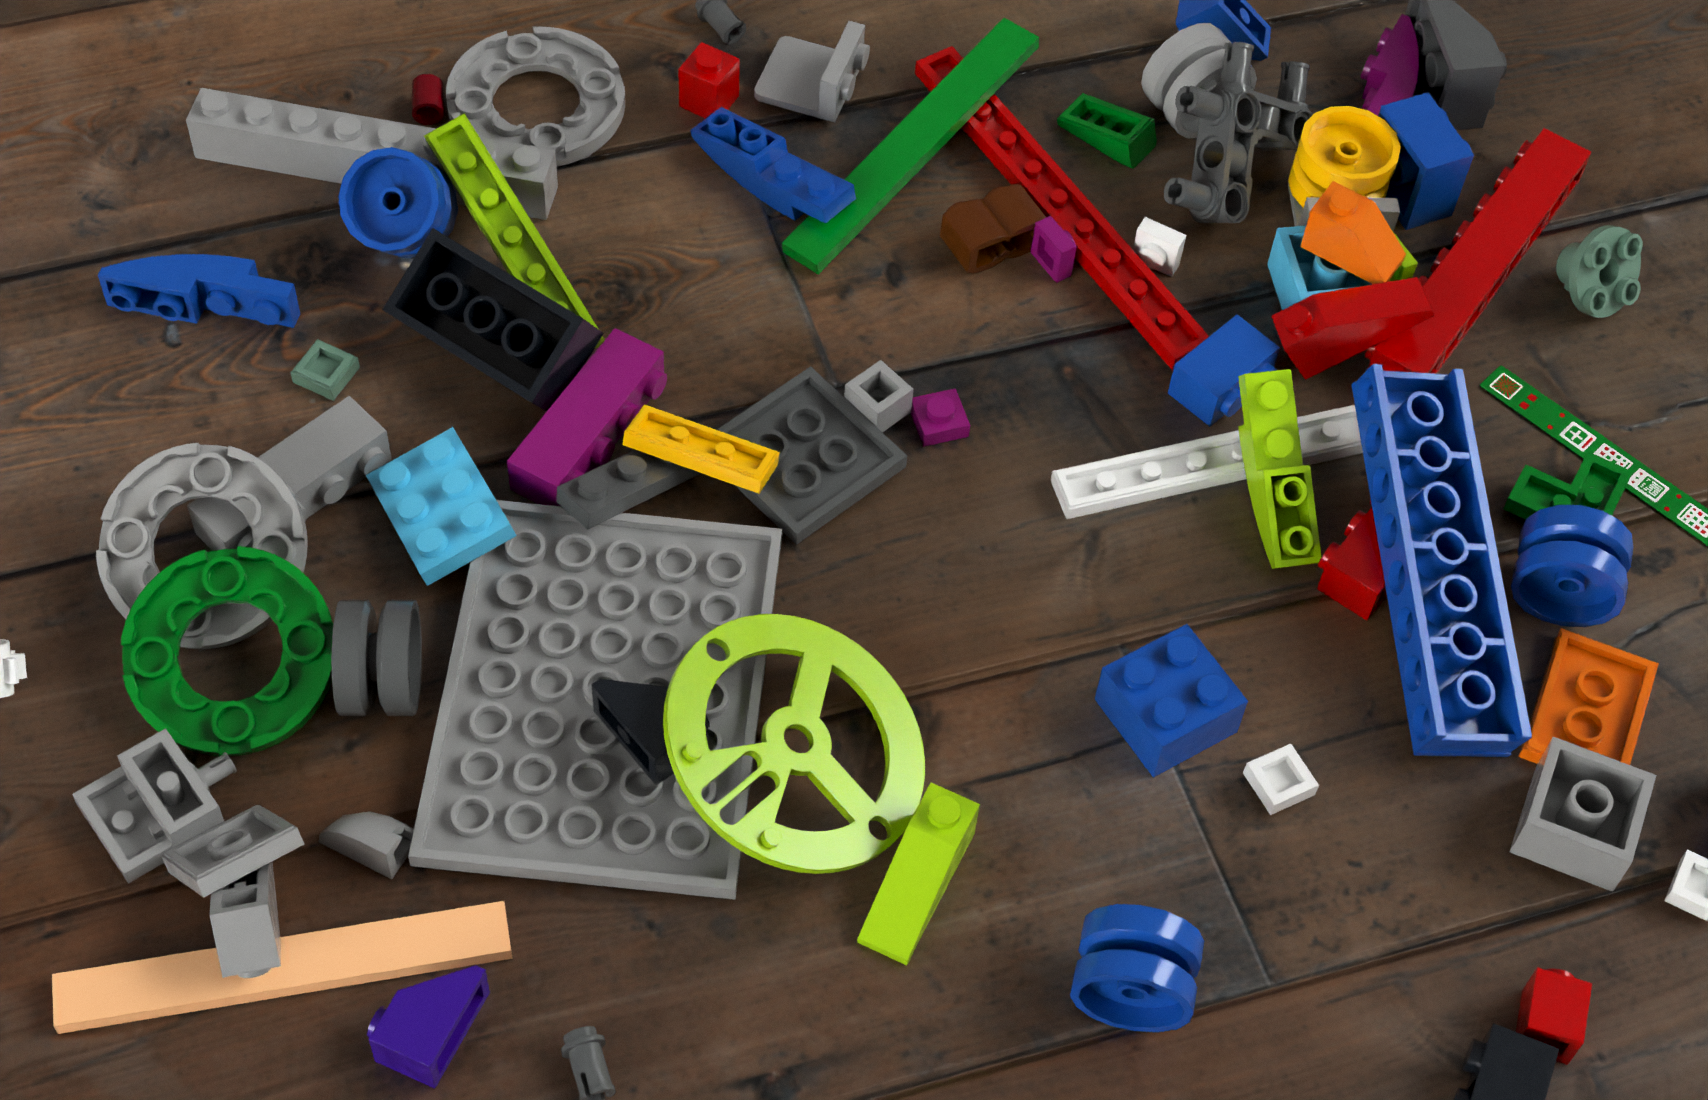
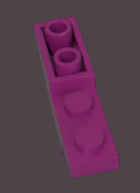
(1395, 69)

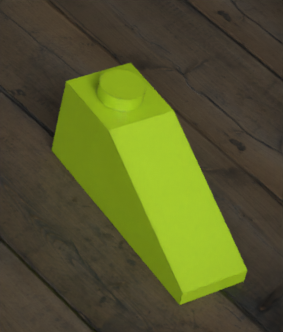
(919, 873)

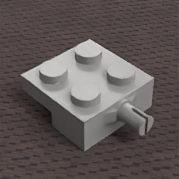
(152, 803)

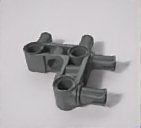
(1230, 128)

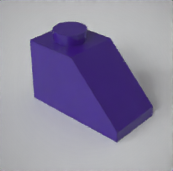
(428, 1024)

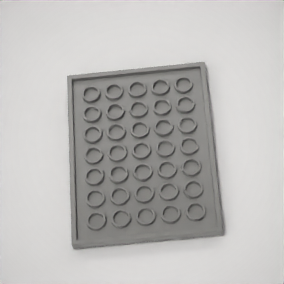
(520, 760)

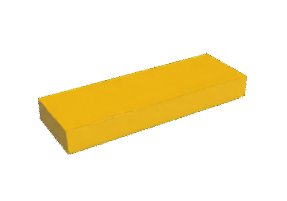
(701, 448)

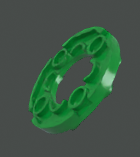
(184, 592)

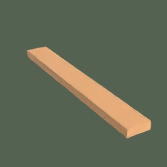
(308, 964)

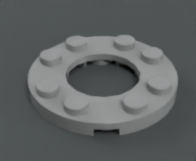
(547, 49)
(171, 479)

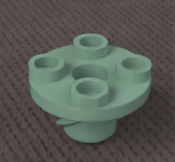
(1602, 270)

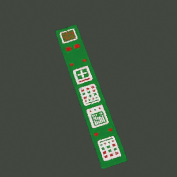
(1582, 439)

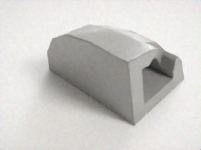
(370, 840)

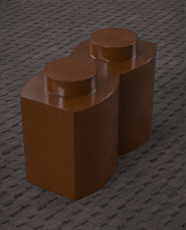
(991, 228)

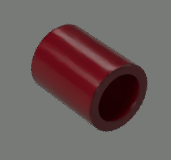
(427, 99)

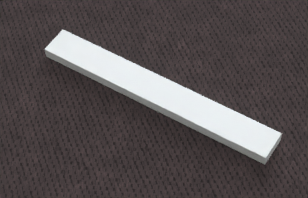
(1192, 465)

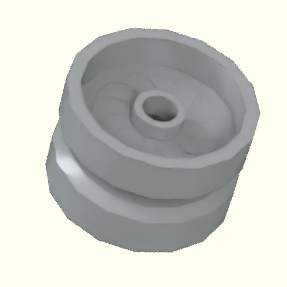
(1186, 59)

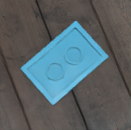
(440, 506)

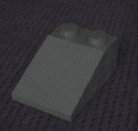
(1456, 61)

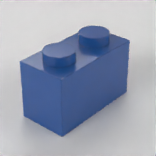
(1208, 375)

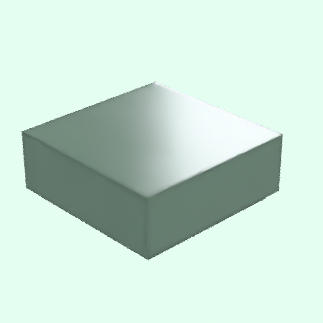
(325, 369)

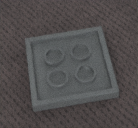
(825, 456)

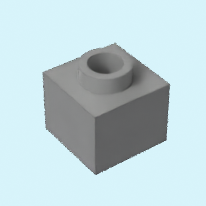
(880, 395)

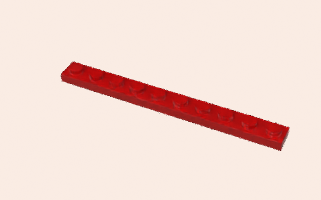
(1099, 246)

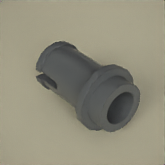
(721, 19)
(588, 1064)

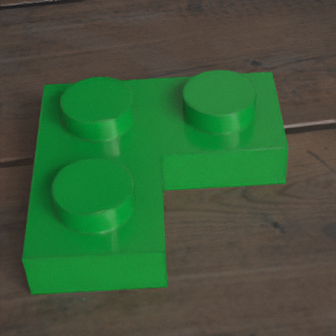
(1596, 485)

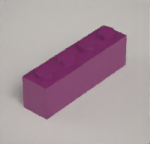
(587, 417)

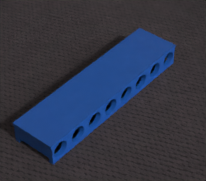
(1440, 565)

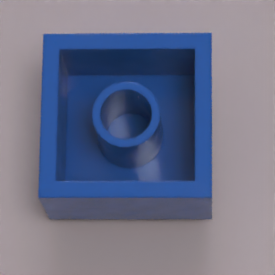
(1430, 160)
(1170, 700)

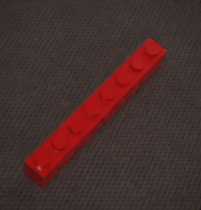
(1486, 252)

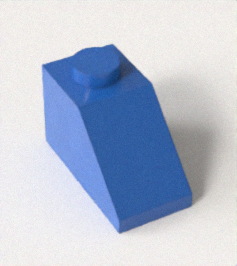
(1233, 17)

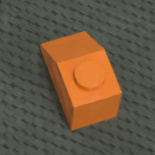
(1352, 235)

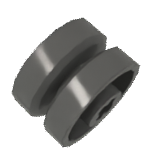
(376, 656)

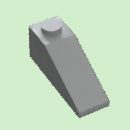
(247, 925)

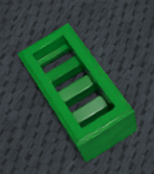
(1128, 147)

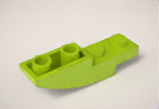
(1275, 470)

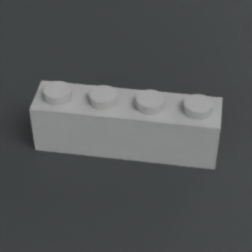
(314, 462)

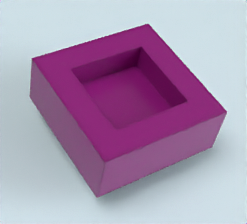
(1053, 249)
(939, 417)

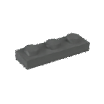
(619, 486)

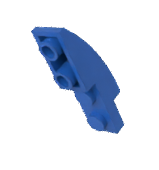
(766, 169)
(190, 283)

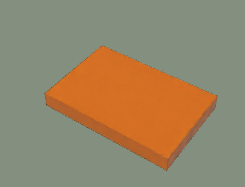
(1590, 698)

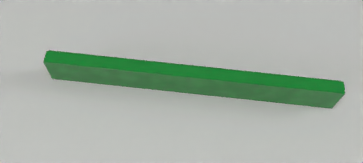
(914, 142)

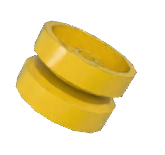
(1344, 148)

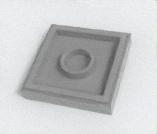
(232, 850)

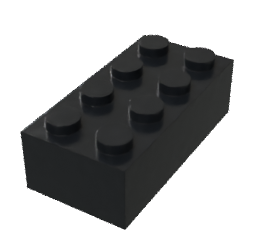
(492, 320)

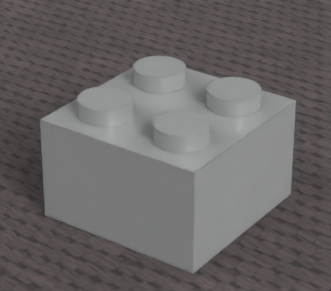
(1583, 814)

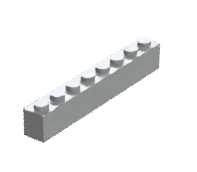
(327, 143)

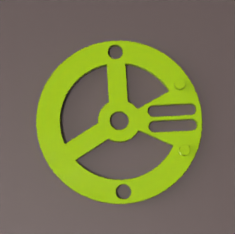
(820, 652)

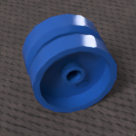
(395, 200)
(1572, 566)
(1137, 968)

